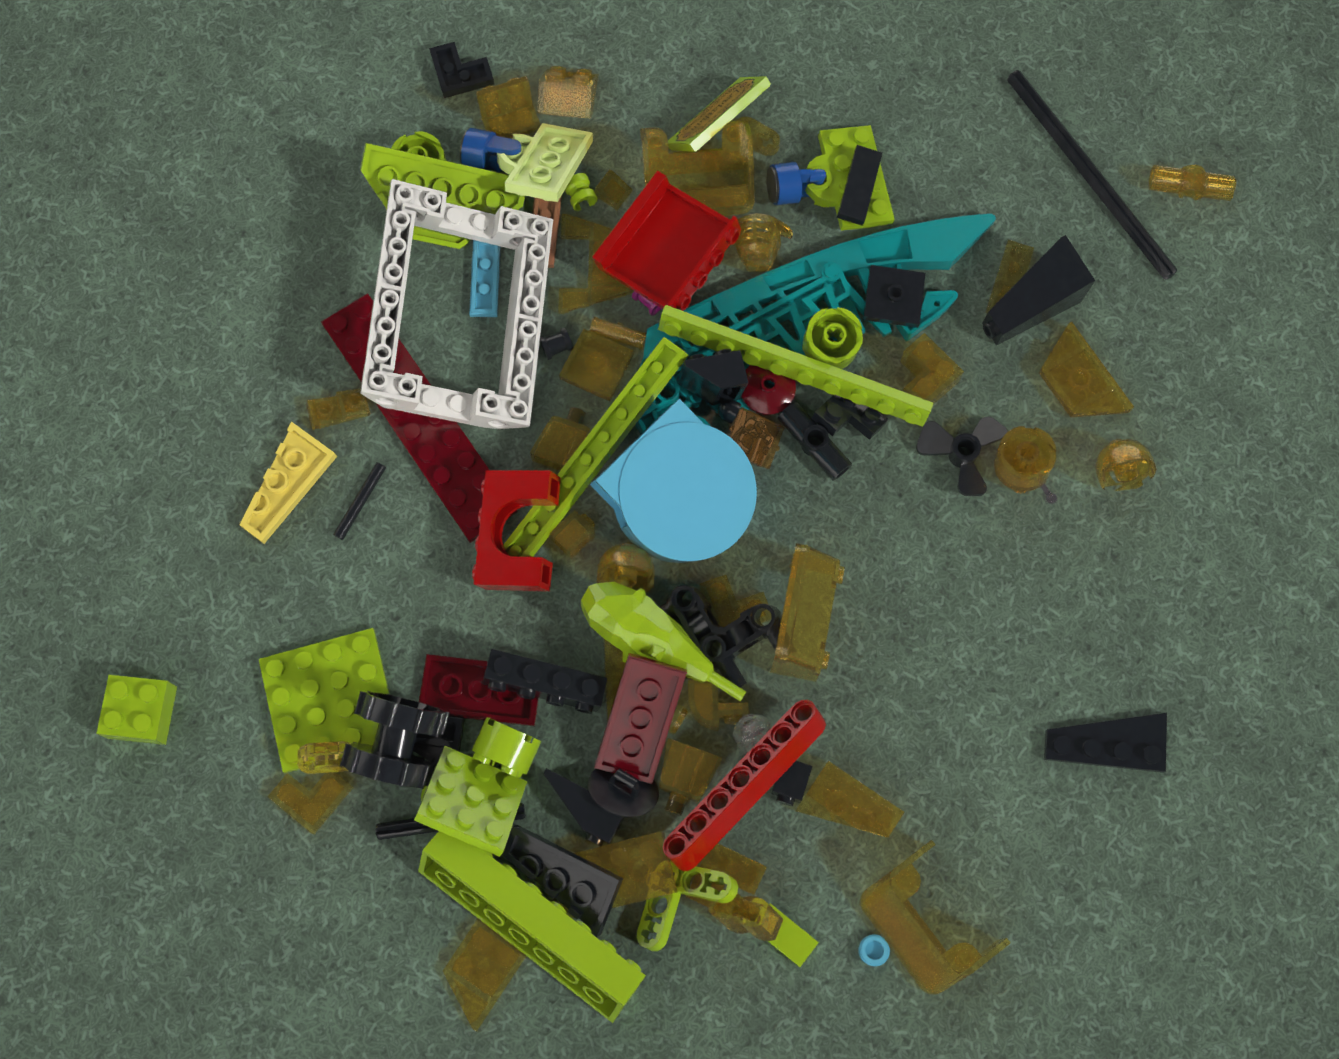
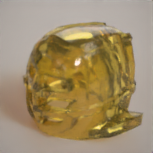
(760, 249)

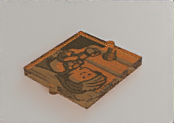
(756, 437)

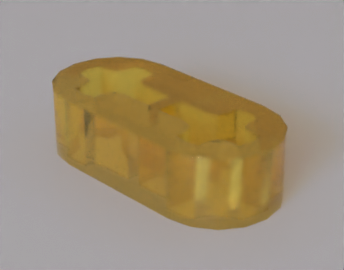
(765, 133)
(325, 757)

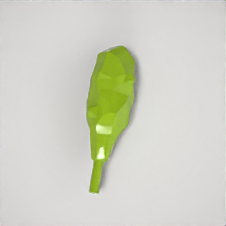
(643, 629)

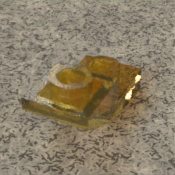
(334, 410)

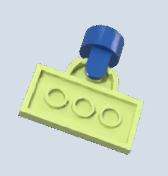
(536, 164)

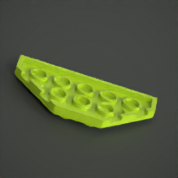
(464, 185)

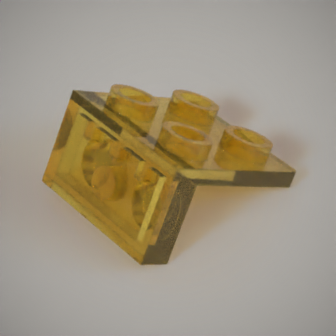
(508, 108)

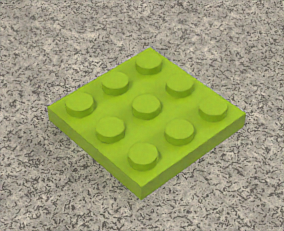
(471, 801)

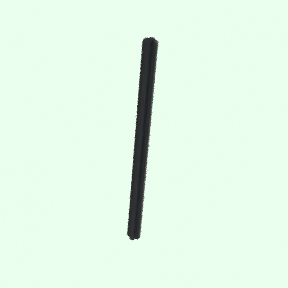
(1092, 175)

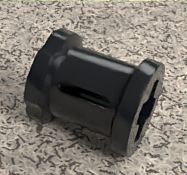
(556, 343)

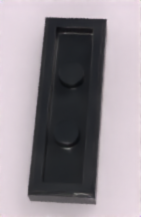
(859, 185)

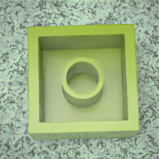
(137, 709)

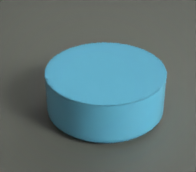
(874, 950)

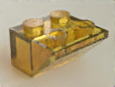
(567, 92)

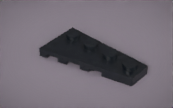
(1119, 743)
(574, 881)

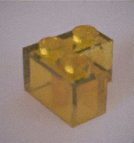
(932, 368)

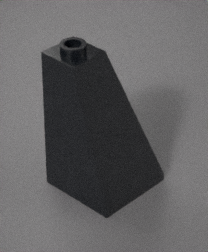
(1047, 289)

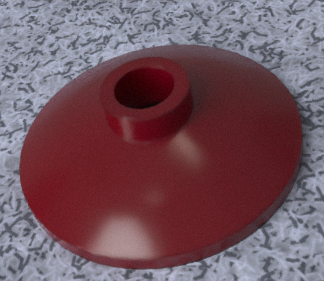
(766, 400)

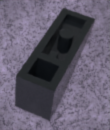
(592, 819)

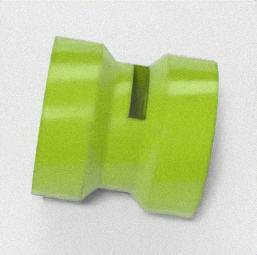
(579, 191)

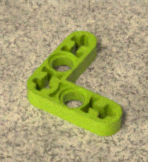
(682, 882)

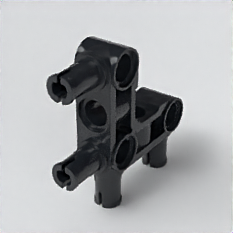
(734, 638)

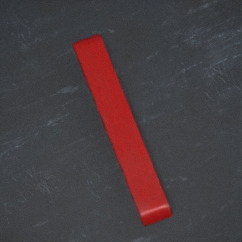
(744, 785)

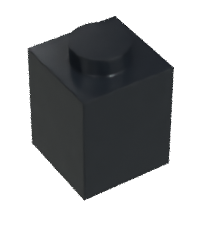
(792, 784)

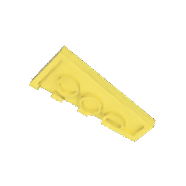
(292, 474)

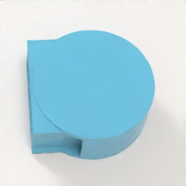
(681, 488)

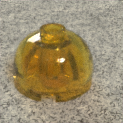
(1129, 461)
(627, 566)

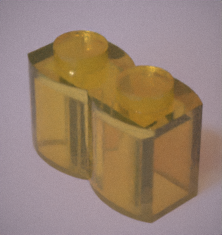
(748, 915)

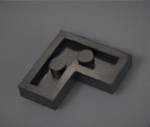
(458, 77)
(840, 411)

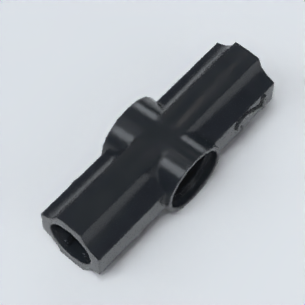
(802, 427)

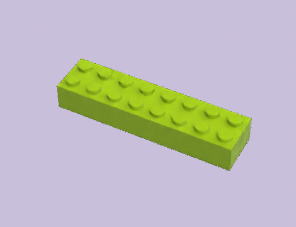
(532, 923)

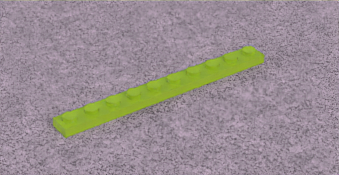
(796, 366)
(598, 447)

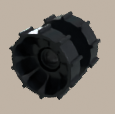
(391, 752)

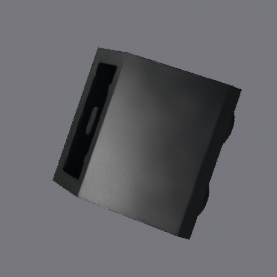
(714, 376)

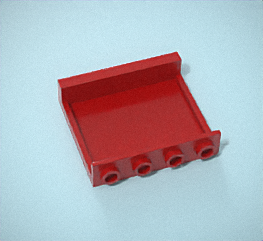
(666, 244)

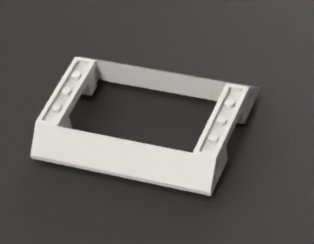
(509, 228)

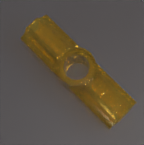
(1192, 182)

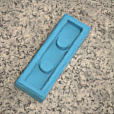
(485, 280)

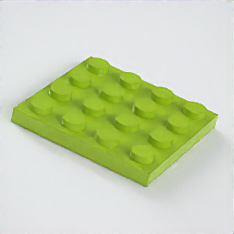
(317, 692)

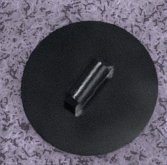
(622, 793)

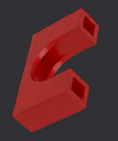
(502, 495)

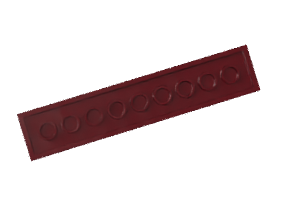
(434, 443)

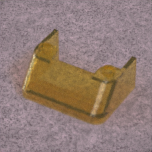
(806, 614)
(910, 937)

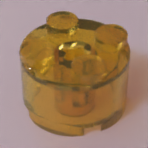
(1025, 458)

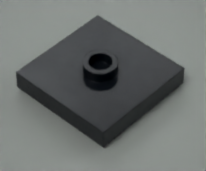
(894, 296)

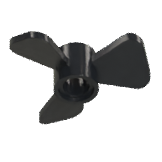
(937, 441)

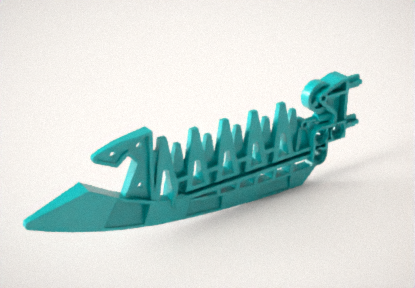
(818, 278)

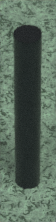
(359, 501)

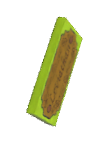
(718, 113)

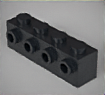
(544, 681)

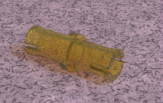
(618, 333)

